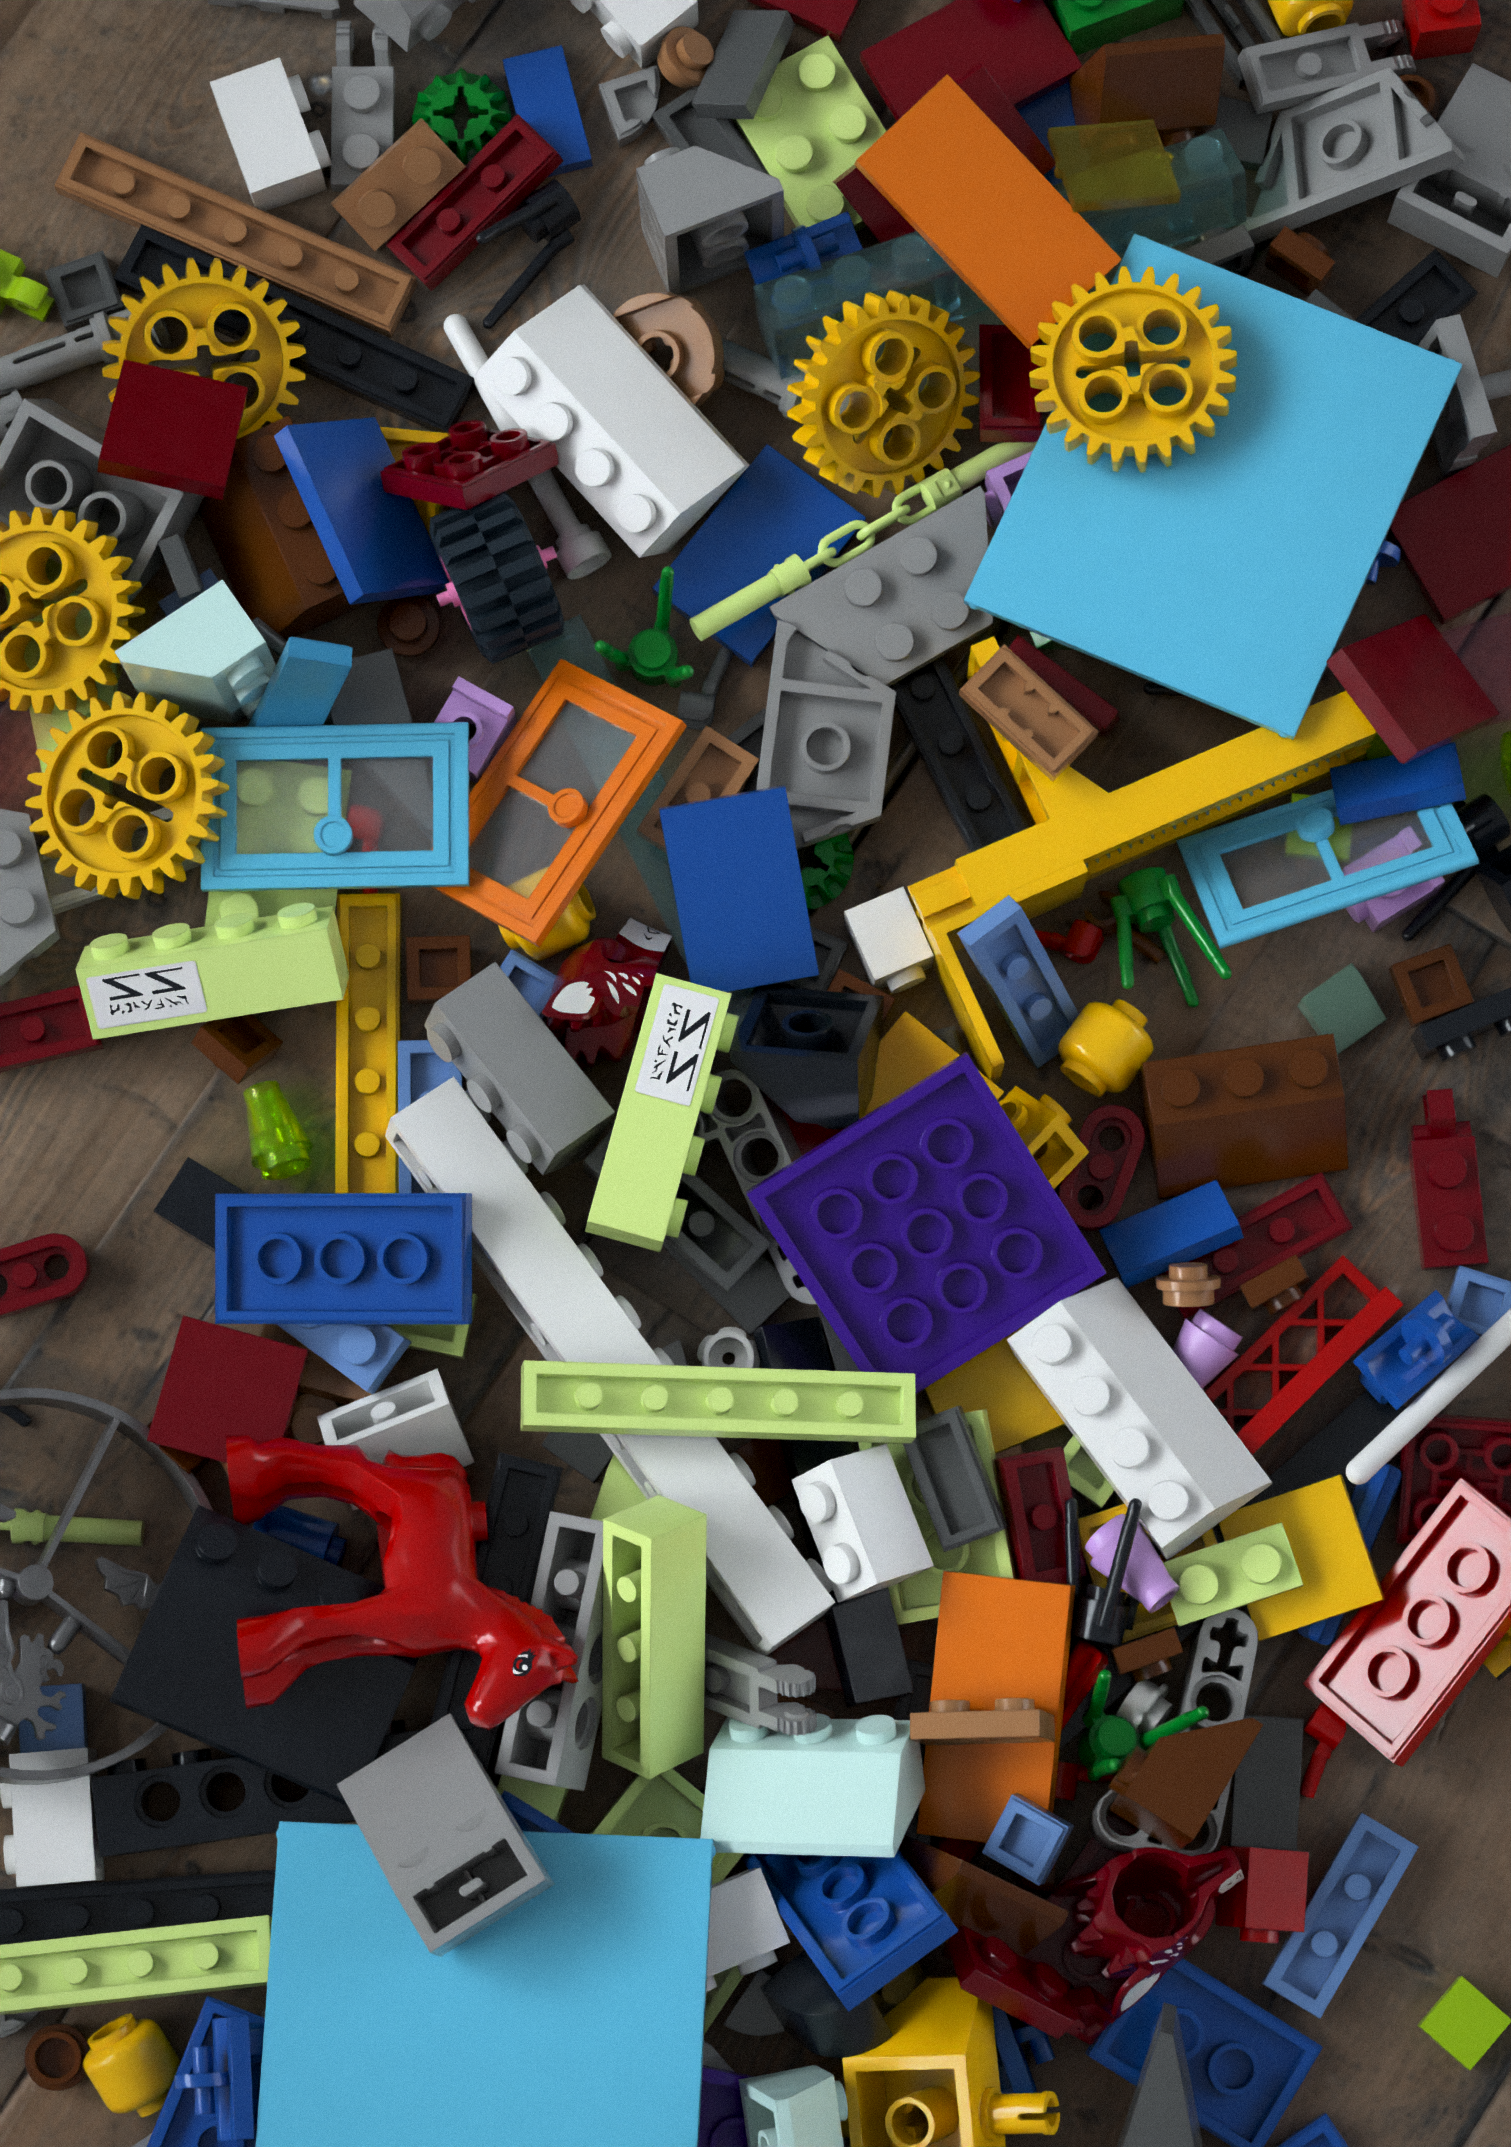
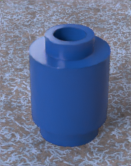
(305, 1532)

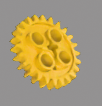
(197, 303)
(1127, 315)
(883, 393)
(66, 660)
(151, 742)

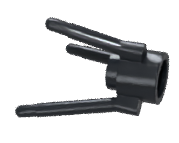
(542, 215)
(1485, 828)
(1103, 1611)

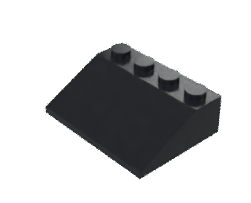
(189, 1666)

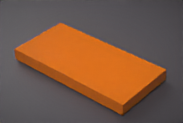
(985, 209)
(993, 1644)

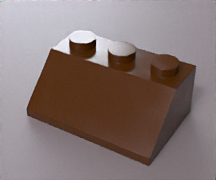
(271, 541)
(1245, 1115)

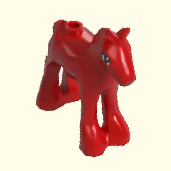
(429, 1574)

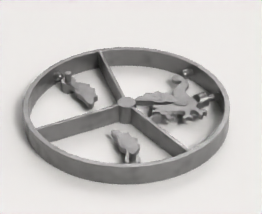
(21, 1688)

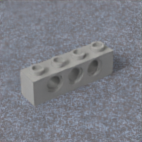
(557, 1730)

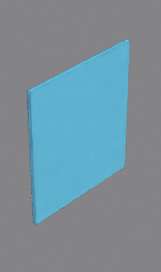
(1254, 547)
(534, 2033)

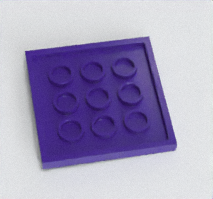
(926, 1228)

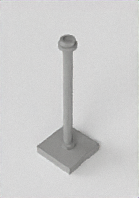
(1467, 417)

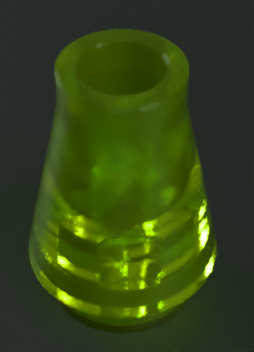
(275, 1134)

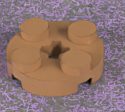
(690, 333)

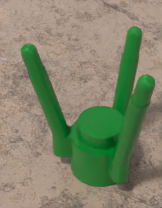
(652, 652)
(1149, 901)
(1113, 1737)

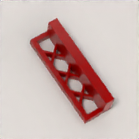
(1319, 1369)

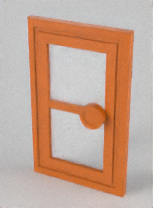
(558, 797)

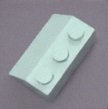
(202, 658)
(815, 1793)
(794, 2108)

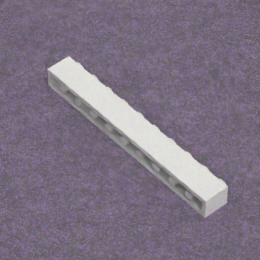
(575, 1318)

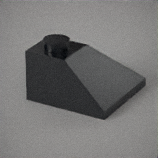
(812, 1052)

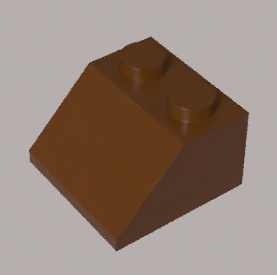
(1156, 80)
(1180, 1779)
(982, 1899)

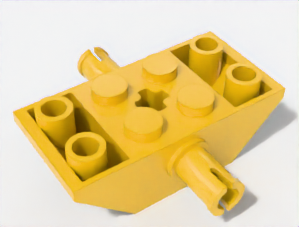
(940, 2066)

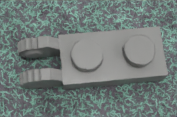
(1314, 63)
(360, 107)
(747, 1686)

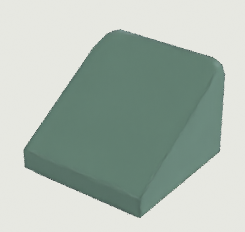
(1343, 1008)

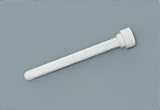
(579, 547)
(1430, 1402)

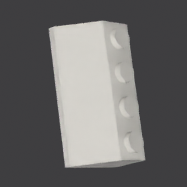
(615, 421)
(1139, 1414)

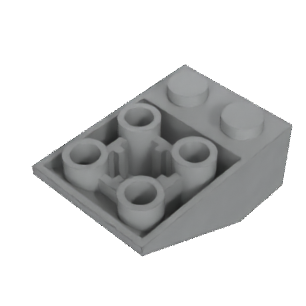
(1468, 204)
(444, 1836)

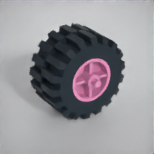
(497, 577)

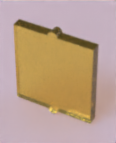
(1113, 165)

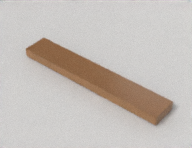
(236, 234)

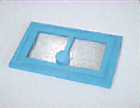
(340, 807)
(1305, 865)

